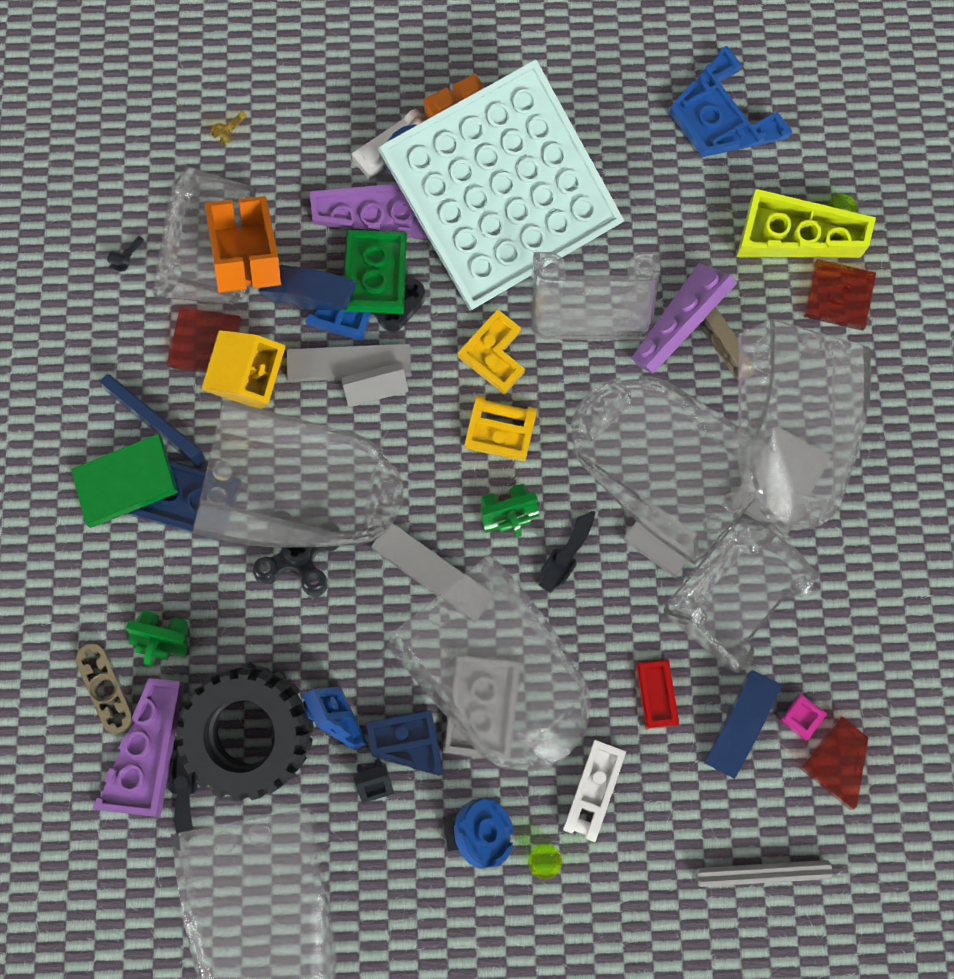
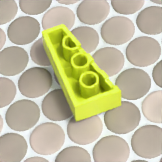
(801, 228)

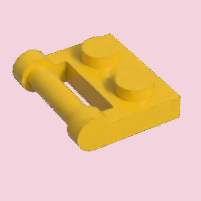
(500, 437)

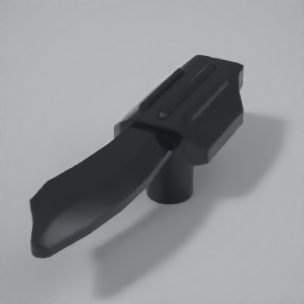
(561, 563)
(183, 785)

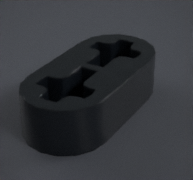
(411, 306)

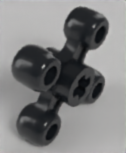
(302, 564)

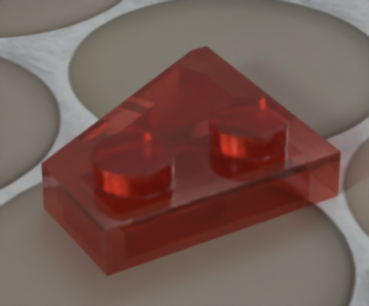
(839, 762)

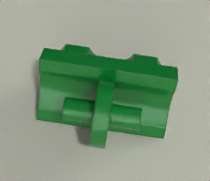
(509, 513)
(157, 641)

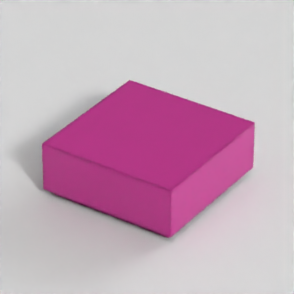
(803, 717)

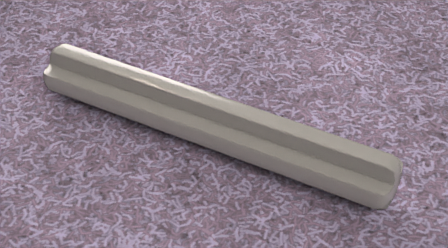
(764, 873)

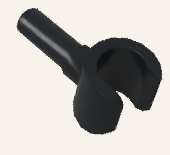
(121, 261)

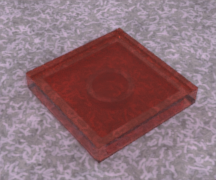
(840, 294)
(196, 337)

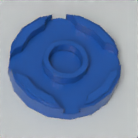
(483, 833)

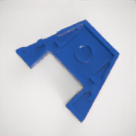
(714, 120)

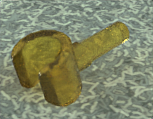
(228, 128)

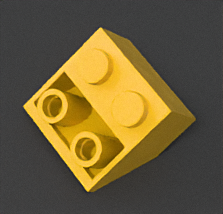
(243, 368)

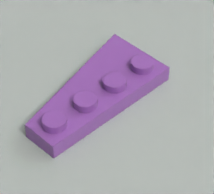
(366, 209)
(686, 311)
(142, 767)

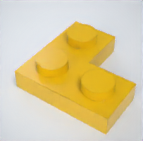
(487, 355)

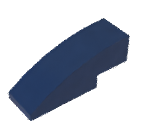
(310, 289)
(743, 723)

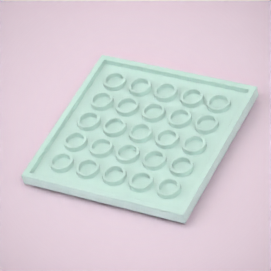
(500, 183)

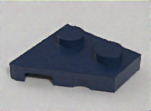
(407, 742)

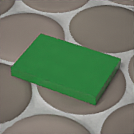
(379, 268)
(124, 481)

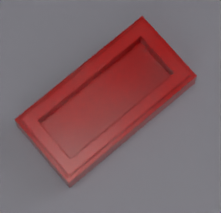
(657, 694)

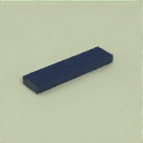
(153, 420)

